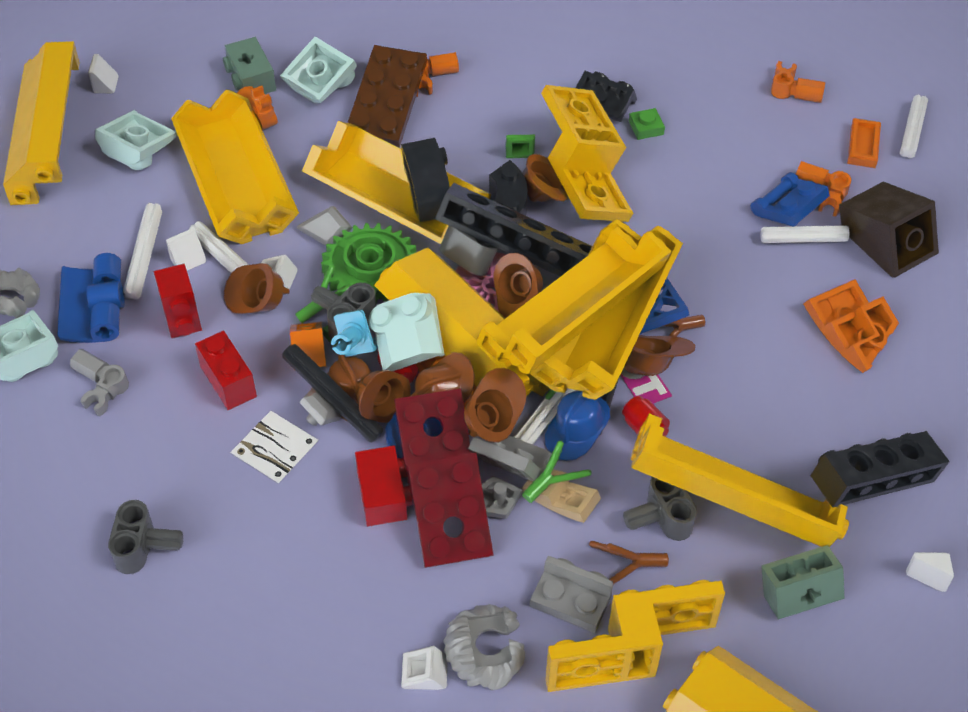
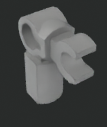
(109, 378)

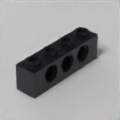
(878, 468)

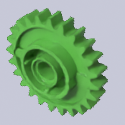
(364, 255)

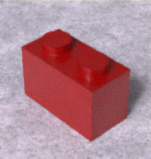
(178, 300)
(226, 370)
(382, 486)

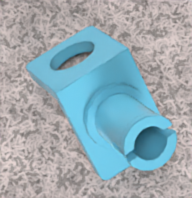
(353, 334)

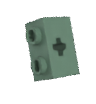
(249, 65)
(803, 582)

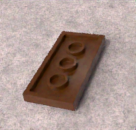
(388, 92)

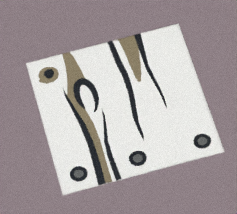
(274, 446)

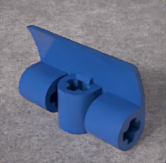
(91, 301)

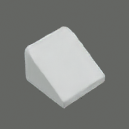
(102, 76)
(186, 249)
(283, 267)
(931, 569)
(424, 669)

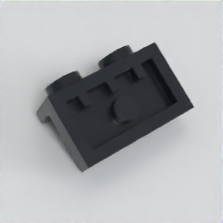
(612, 95)

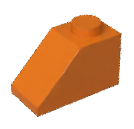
(310, 339)

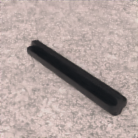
(331, 392)

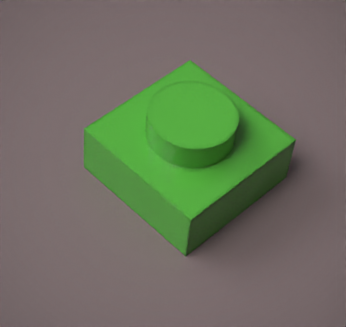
(646, 123)

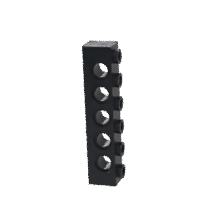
(510, 230)

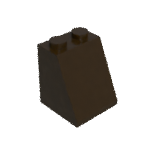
(892, 226)

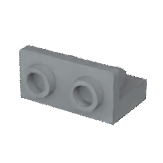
(513, 456)
(572, 593)

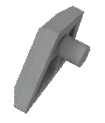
(325, 225)
(319, 409)
(500, 497)

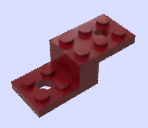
(443, 478)

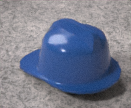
(577, 425)

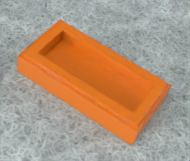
(864, 143)

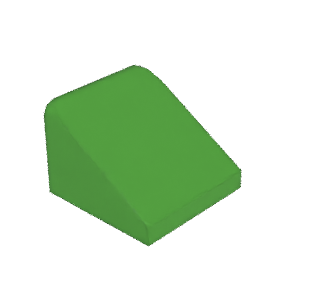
(519, 146)

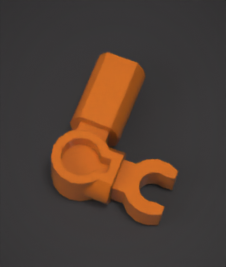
(437, 66)
(804, 89)
(261, 105)
(837, 183)

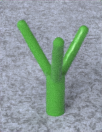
(313, 308)
(546, 478)

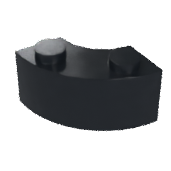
(426, 176)
(509, 187)

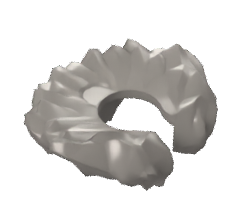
(23, 284)
(465, 658)

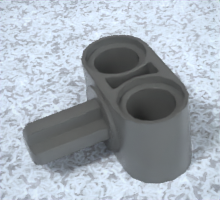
(468, 251)
(357, 297)
(663, 509)
(138, 537)

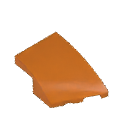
(852, 323)

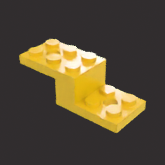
(586, 154)
(634, 635)

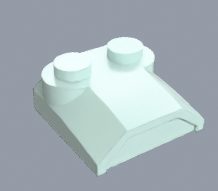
(319, 71)
(133, 139)
(407, 330)
(25, 346)

